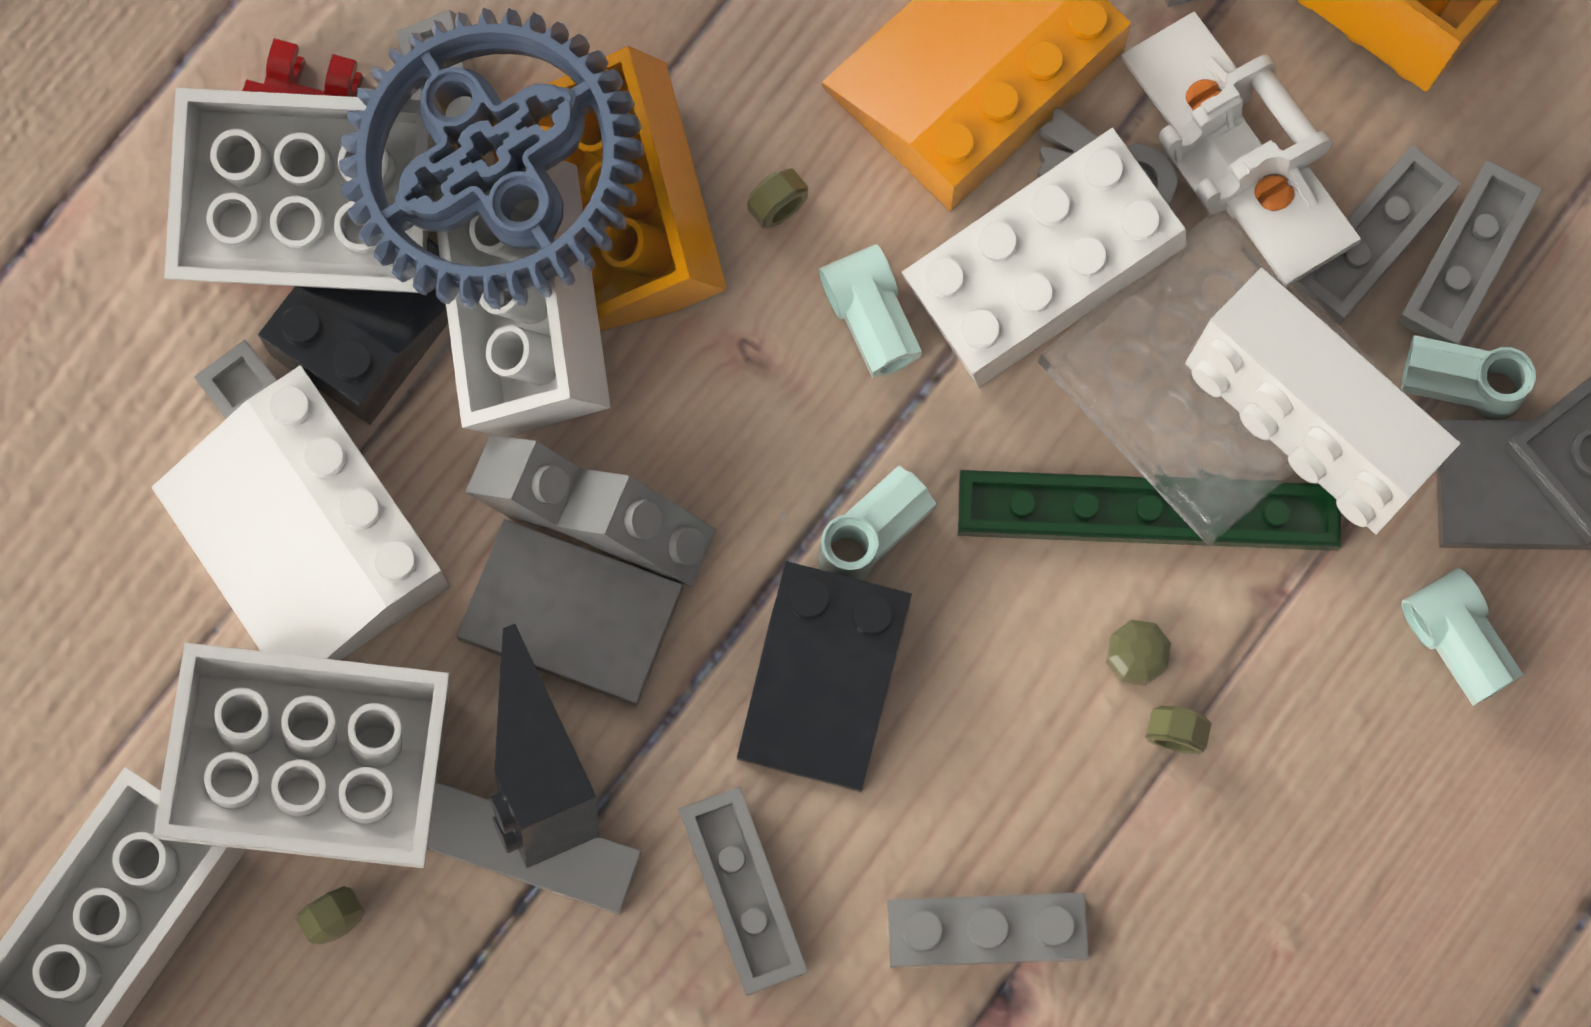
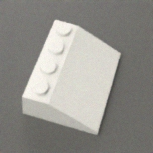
(264, 195)
(298, 526)
(303, 755)

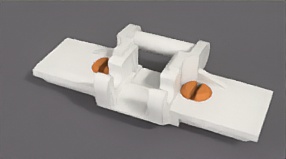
(1225, 162)

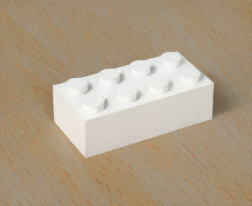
(1046, 257)
(529, 361)
(1318, 402)
(107, 915)

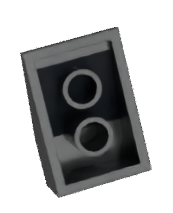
(355, 341)
(824, 676)
(541, 785)

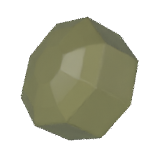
(777, 197)
(1138, 652)
(1178, 729)
(330, 916)

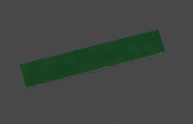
(1133, 512)

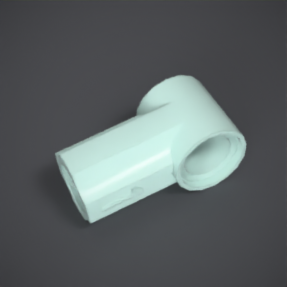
(865, 295)
(1460, 375)
(877, 522)
(1454, 621)

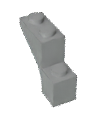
(592, 506)

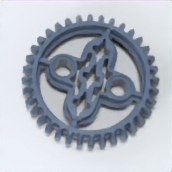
(464, 171)

